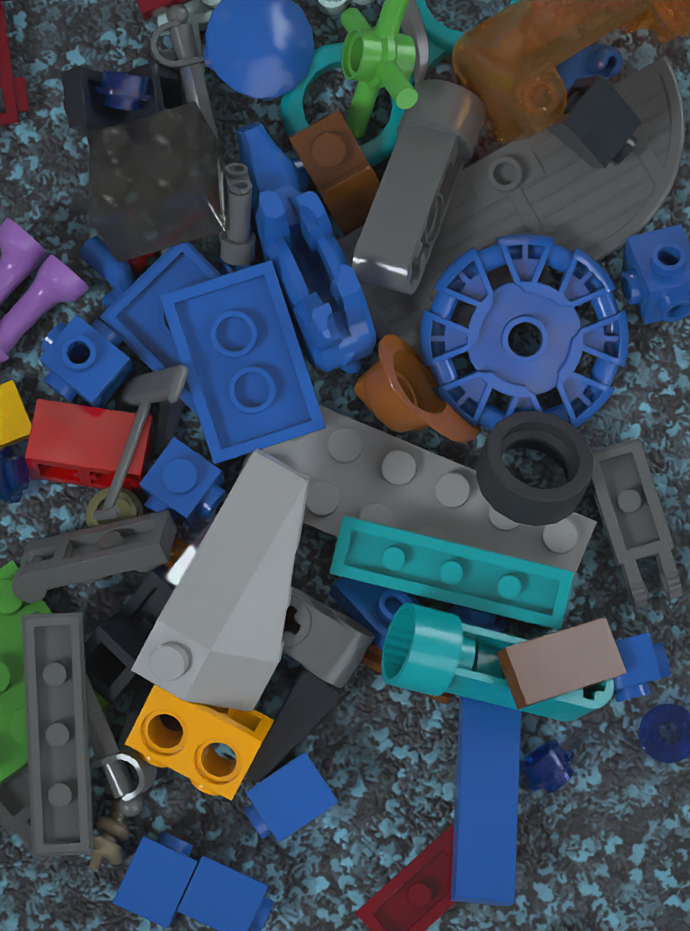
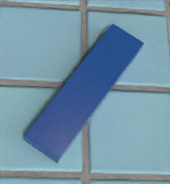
(486, 804)

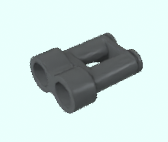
(238, 240)

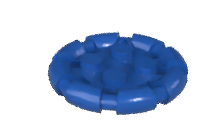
(520, 302)

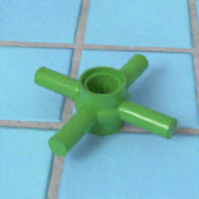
(377, 60)

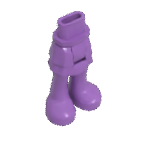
(52, 285)

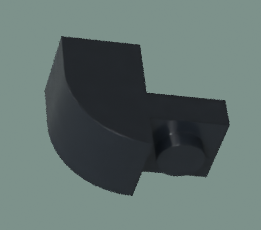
(86, 106)
(120, 639)

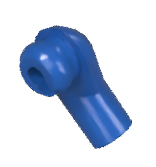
(590, 62)
(101, 259)

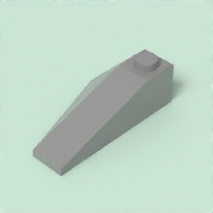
(230, 607)

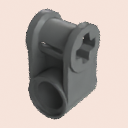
(326, 641)

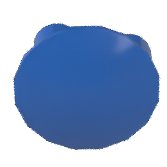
(259, 46)

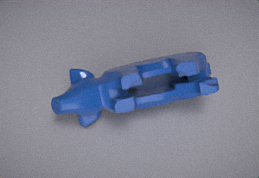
(309, 263)

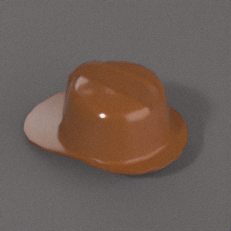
(402, 394)

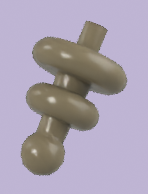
(111, 831)

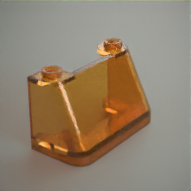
(515, 54)

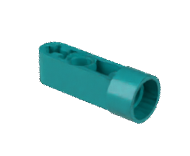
(436, 652)

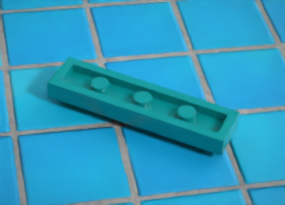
(452, 572)

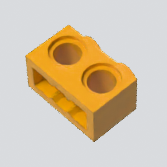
(191, 750)

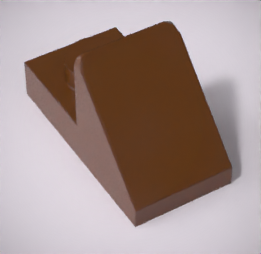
(337, 169)

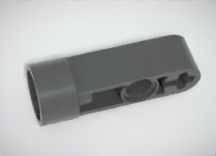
(418, 185)

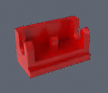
(85, 445)

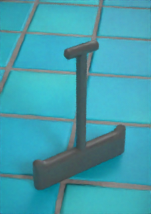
(142, 392)

